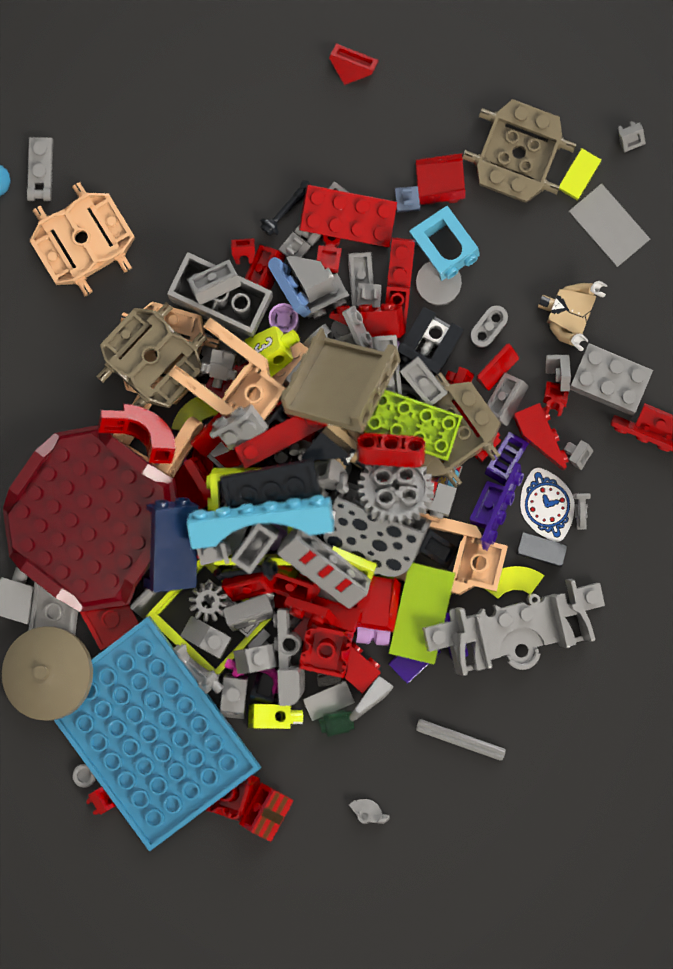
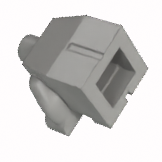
(221, 366)
(331, 476)

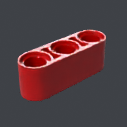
(391, 450)

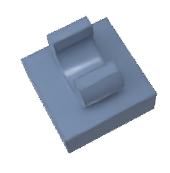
(407, 199)

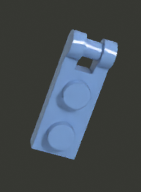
(289, 286)

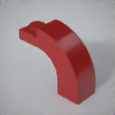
(144, 426)

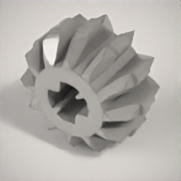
(201, 599)

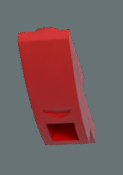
(400, 274)

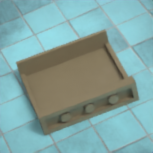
(339, 382)

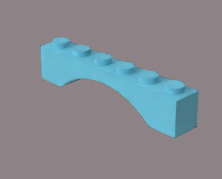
(308, 515)

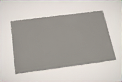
(609, 225)

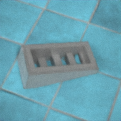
(376, 693)

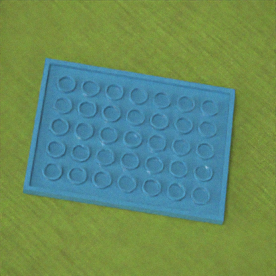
(155, 736)

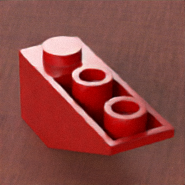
(377, 320)
(537, 432)

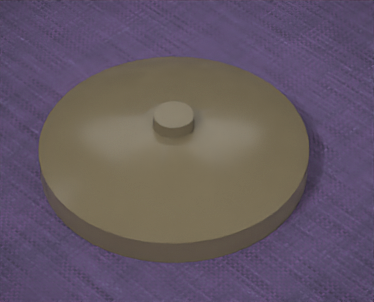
(47, 673)

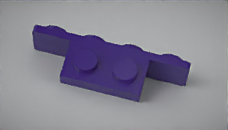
(492, 506)

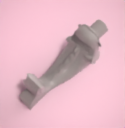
(206, 679)

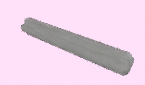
(460, 739)

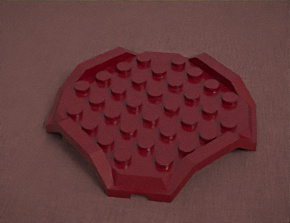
(83, 519)

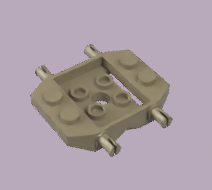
(504, 140)
(141, 373)
(466, 442)

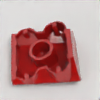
(440, 179)
(380, 604)
(326, 649)
(236, 802)

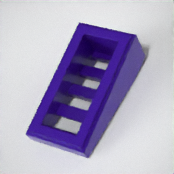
(498, 475)

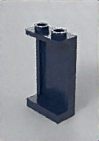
(171, 556)

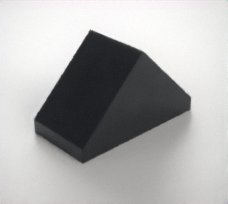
(327, 446)
(437, 549)
(263, 688)

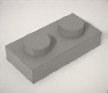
(423, 381)

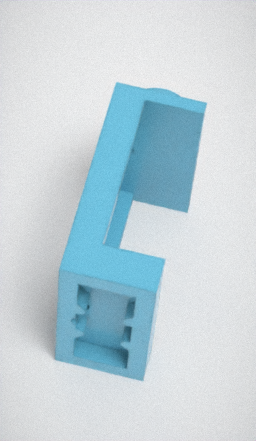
(445, 267)

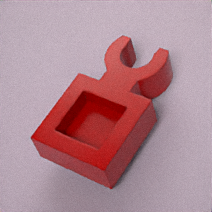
(329, 254)
(555, 398)

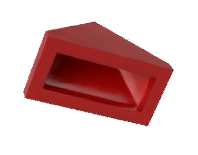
(351, 64)

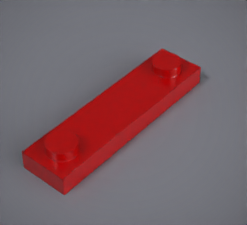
(276, 439)

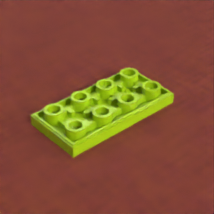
(410, 417)
(421, 605)

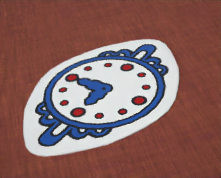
(547, 504)

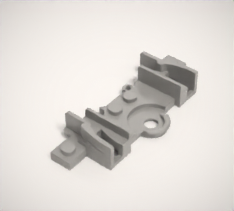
(516, 624)

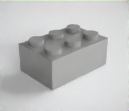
(611, 379)

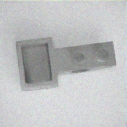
(290, 677)

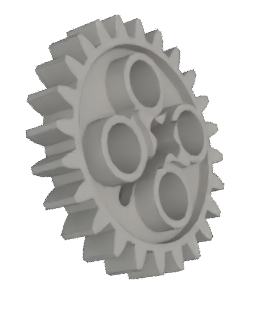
(398, 508)

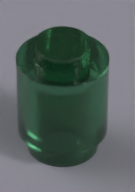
(336, 723)

